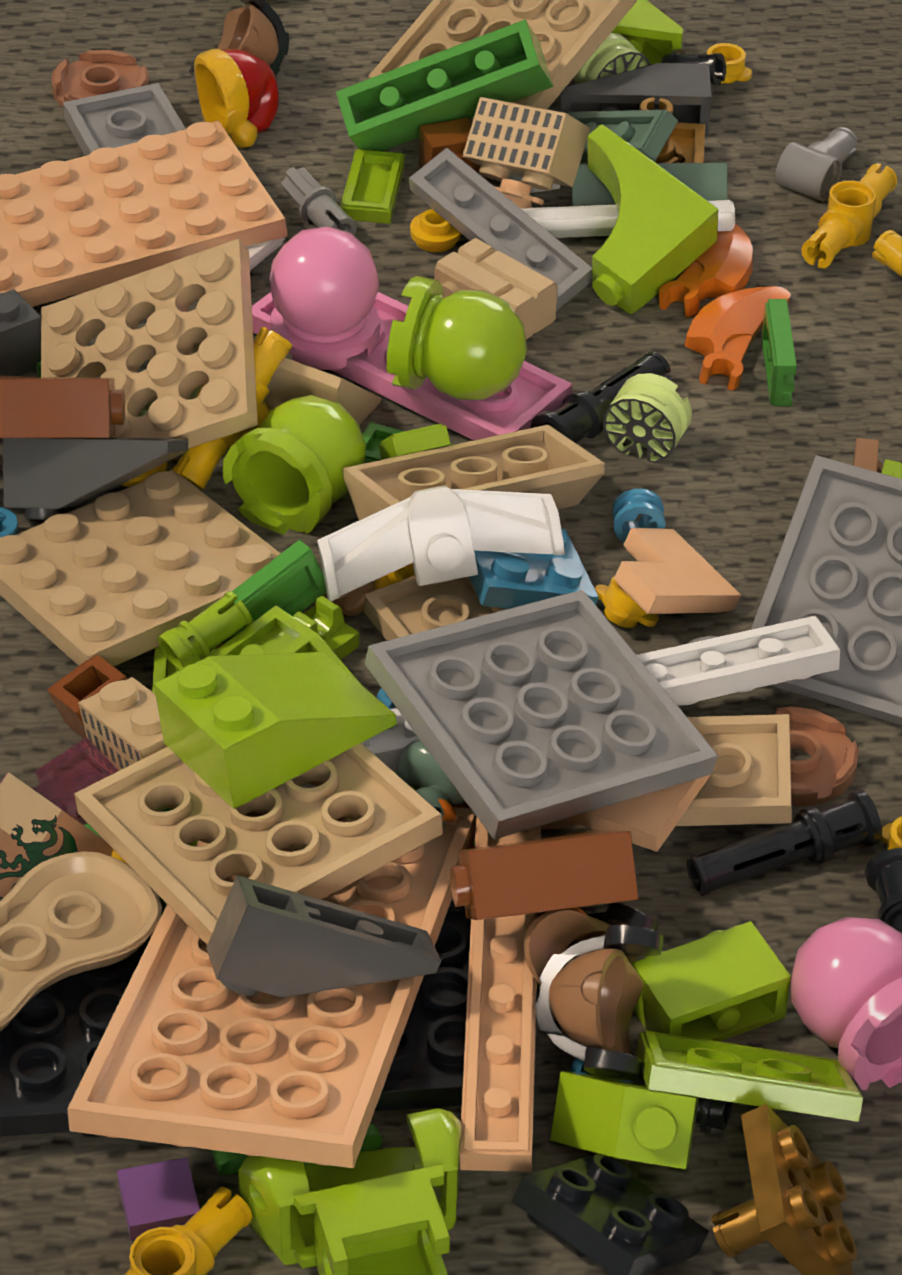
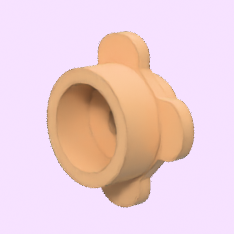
(519, 193)

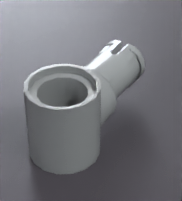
(815, 167)

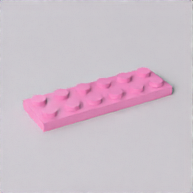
(476, 419)

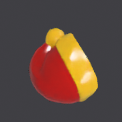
(236, 92)

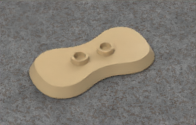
(68, 920)

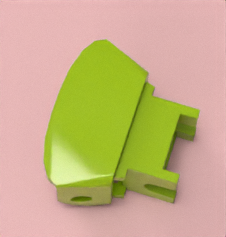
(364, 1219)

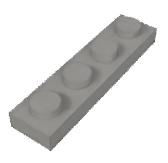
(488, 215)

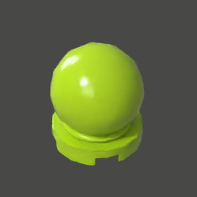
(462, 342)
(295, 463)

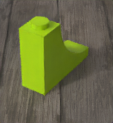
(657, 228)

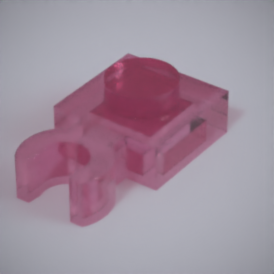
(70, 773)

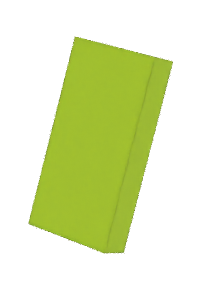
(373, 185)

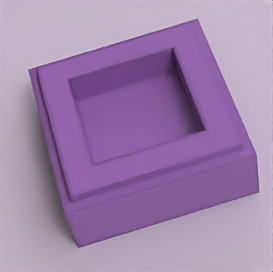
(157, 1195)

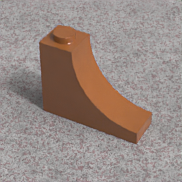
(60, 407)
(545, 874)

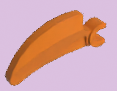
(715, 273)
(727, 329)

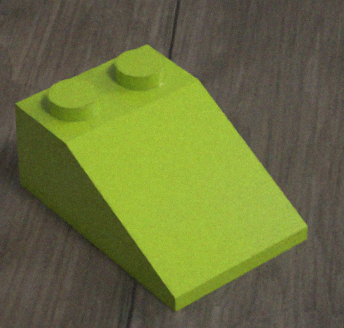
(264, 718)

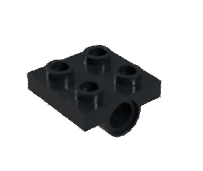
(609, 1216)

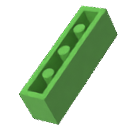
(444, 87)

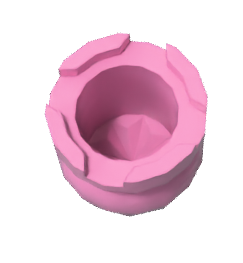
(325, 297)
(851, 996)

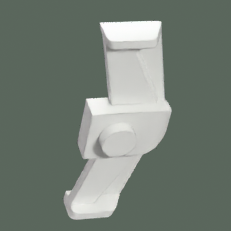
(438, 535)

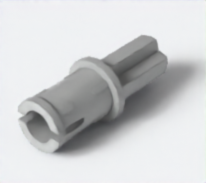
(316, 201)

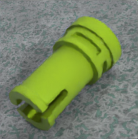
(205, 632)

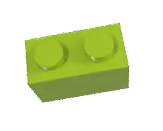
(713, 986)

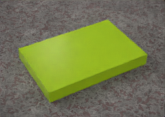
(748, 1075)

